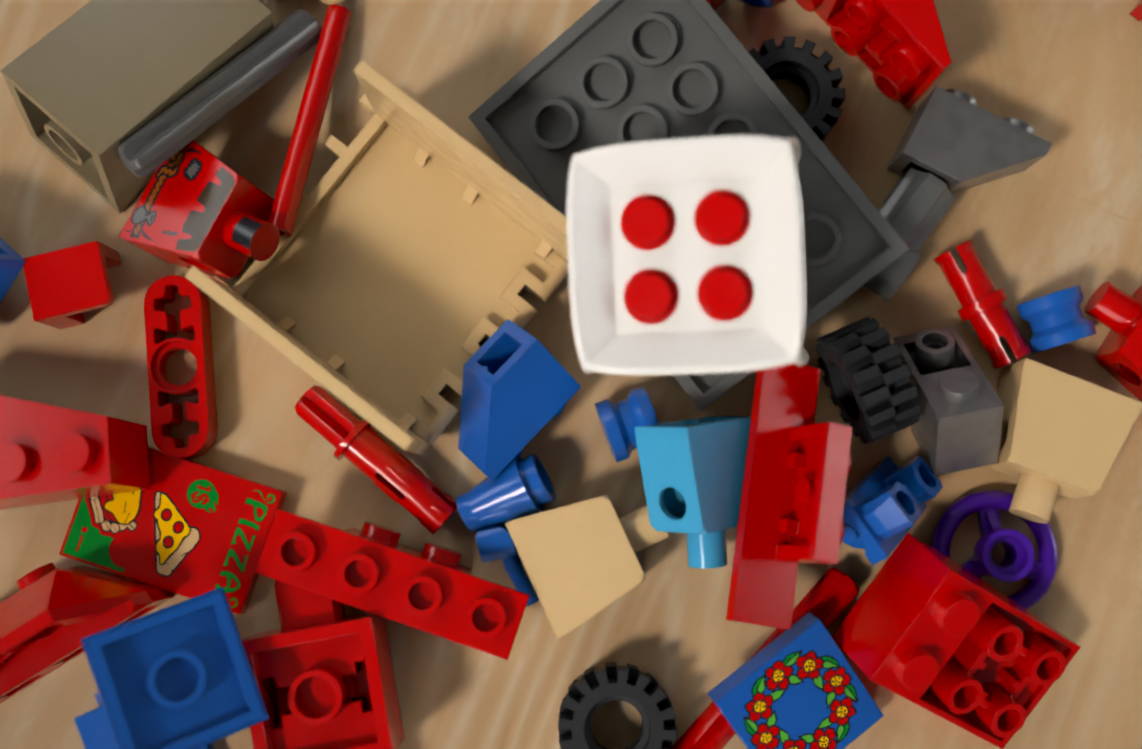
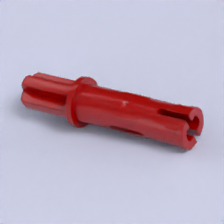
(376, 459)

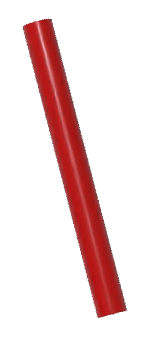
(309, 120)

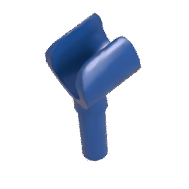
(496, 543)

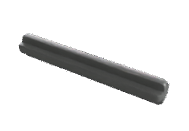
(218, 94)

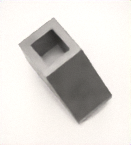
(965, 142)
(957, 403)

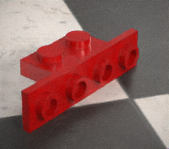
(788, 496)
(393, 580)

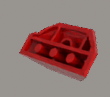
(56, 610)

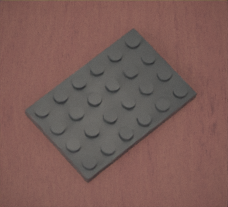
(673, 74)

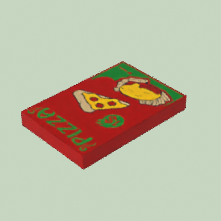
(183, 534)

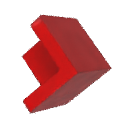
(70, 283)

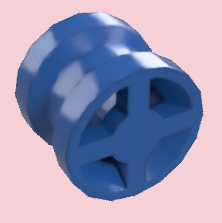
(1056, 319)
(621, 419)

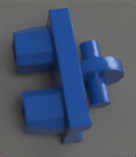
(887, 505)

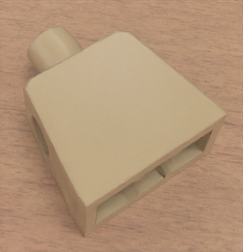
(1057, 435)
(582, 557)

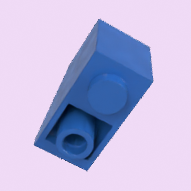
(508, 397)

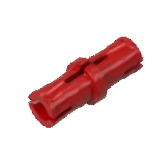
(982, 305)

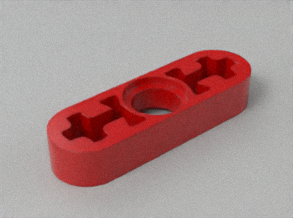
(192, 320)

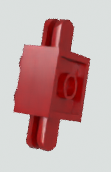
(324, 677)

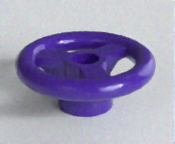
(1019, 551)

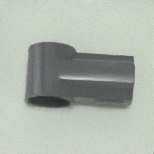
(913, 212)

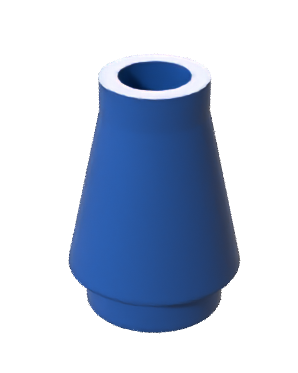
(514, 493)

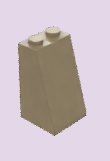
(117, 71)

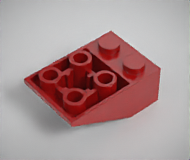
(893, 39)
(953, 643)

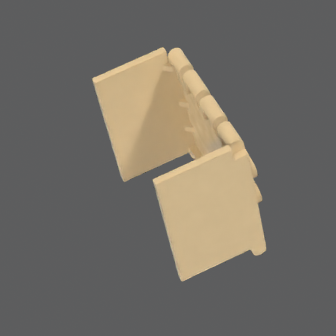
(400, 267)

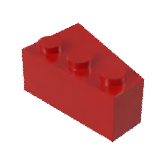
(67, 454)

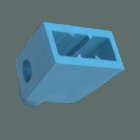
(695, 480)

